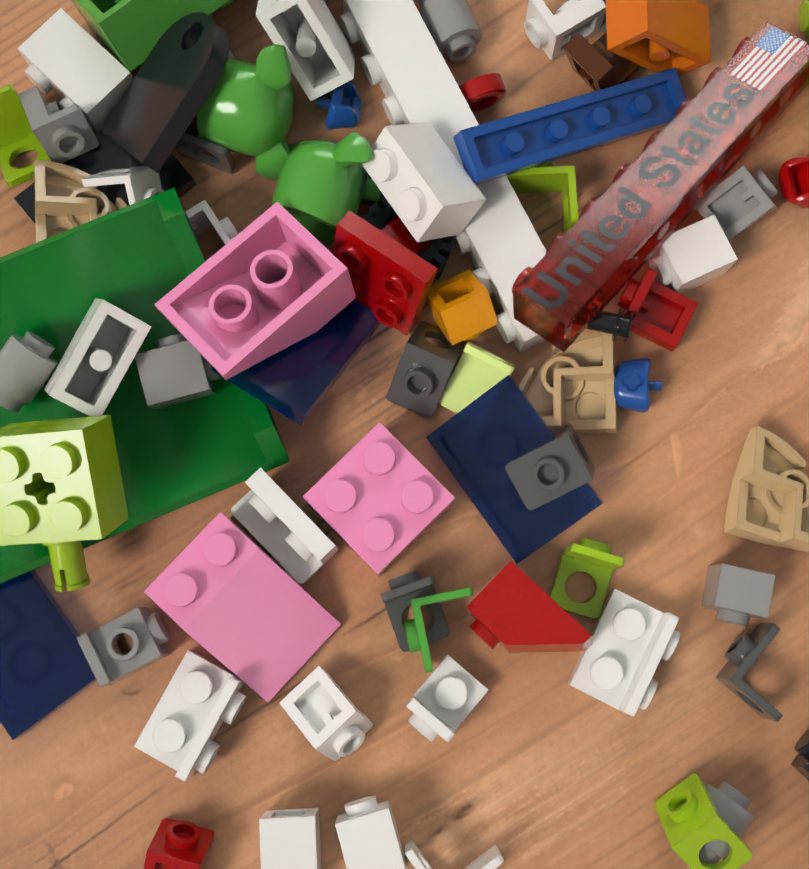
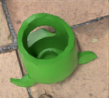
(252, 109)
(325, 182)

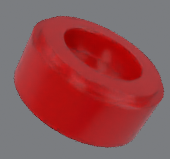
(483, 91)

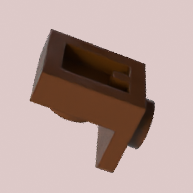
(597, 64)

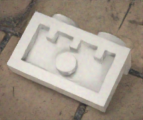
(283, 528)
(625, 653)
(191, 715)

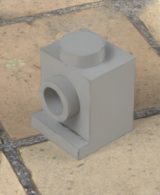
(105, 656)

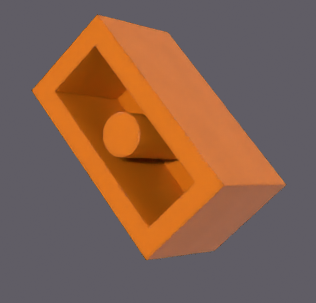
(660, 33)

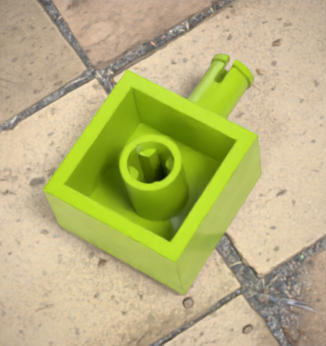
(60, 489)

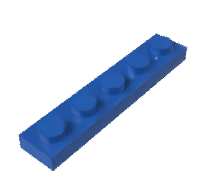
(569, 126)

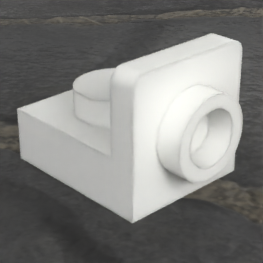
(557, 30)
(444, 700)
(326, 715)

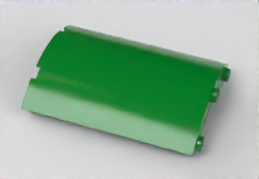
(163, 453)

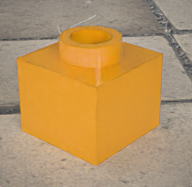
(461, 307)

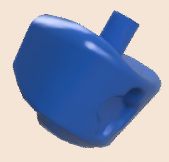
(343, 106)
(633, 386)

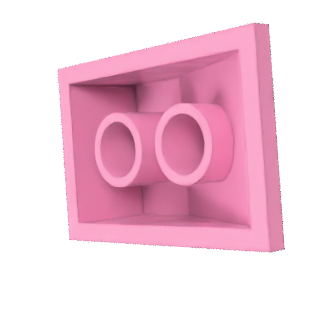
(259, 294)
(243, 607)

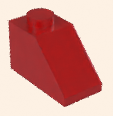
(524, 617)

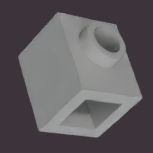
(174, 373)

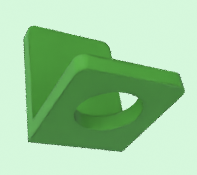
(415, 627)

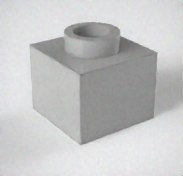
(738, 593)

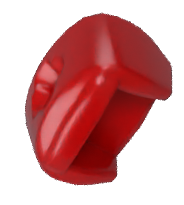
(794, 181)

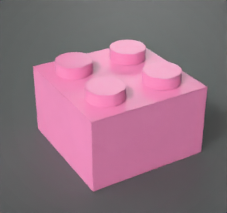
(379, 499)

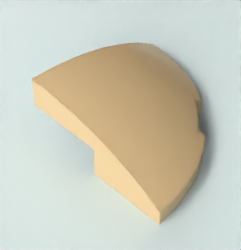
(63, 200)
(577, 386)
(769, 494)

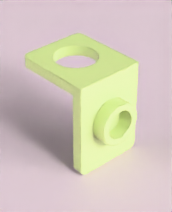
(473, 376)

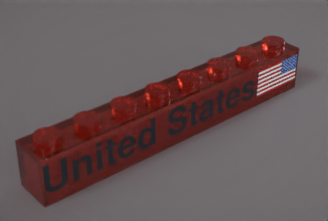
(660, 187)

